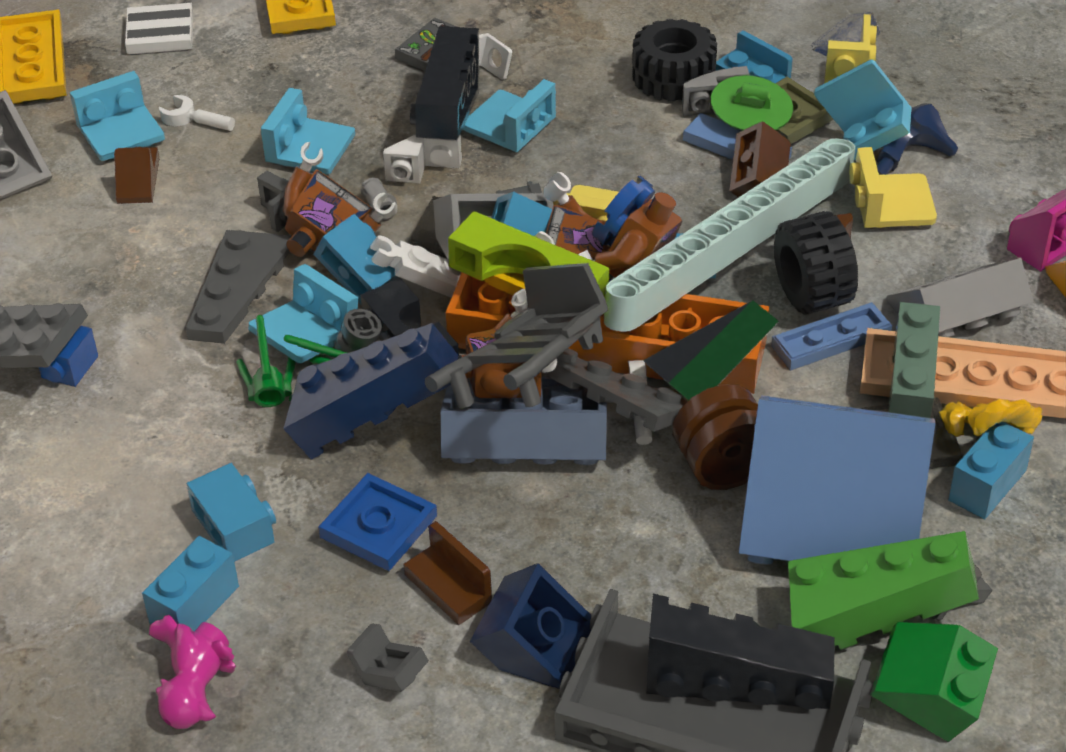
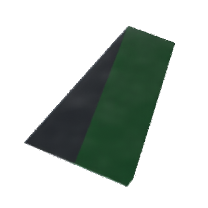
(713, 351)

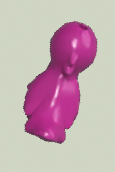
(195, 661)

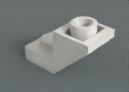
(408, 158)

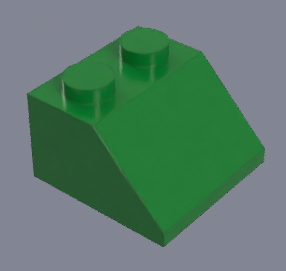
(935, 675)

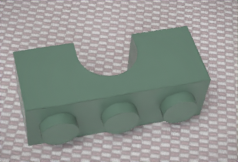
(914, 360)

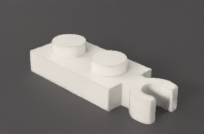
(416, 265)

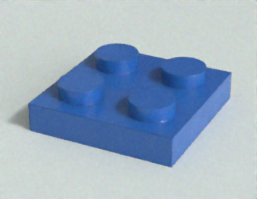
(378, 521)

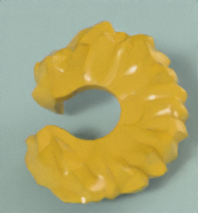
(984, 416)

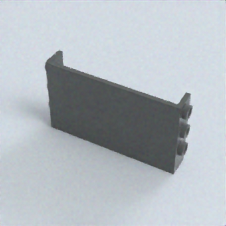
(609, 710)

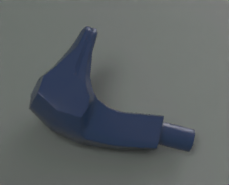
(925, 130)

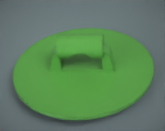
(750, 100)

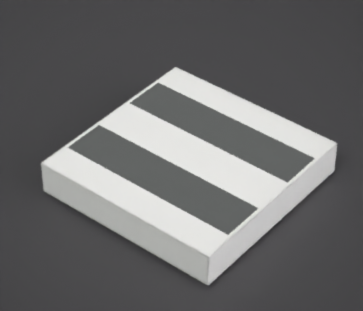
(159, 28)

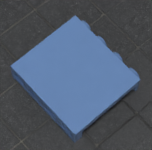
(832, 479)

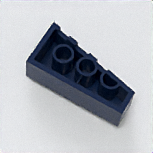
(364, 387)

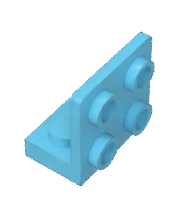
(866, 106)
(114, 115)
(514, 119)
(290, 129)
(312, 314)

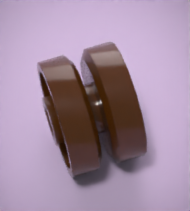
(718, 435)

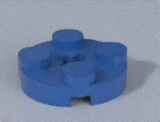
(627, 201)

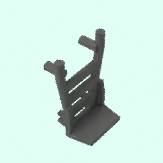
(561, 310)

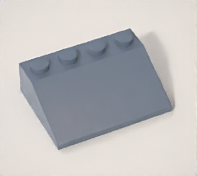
(505, 430)

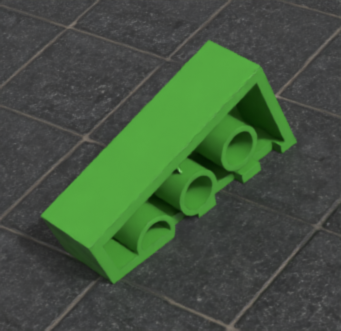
(880, 585)

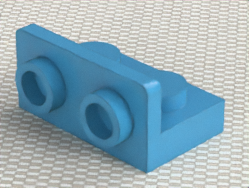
(759, 57)

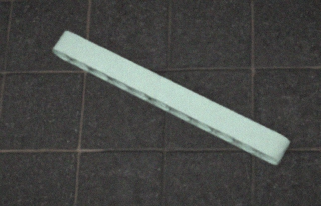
(726, 235)

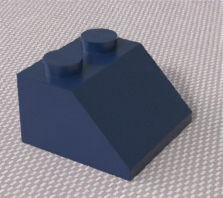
(532, 627)

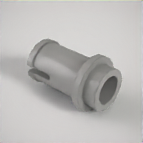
(371, 189)

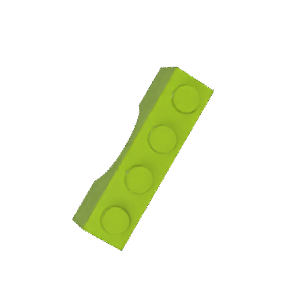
(490, 248)

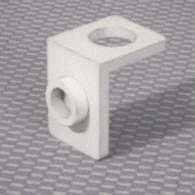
(486, 46)

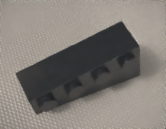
(448, 84)
(736, 659)

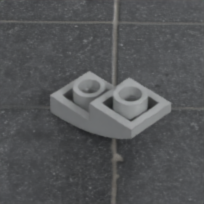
(699, 90)

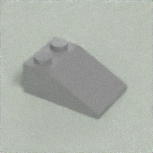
(19, 157)

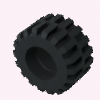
(671, 55)
(816, 262)

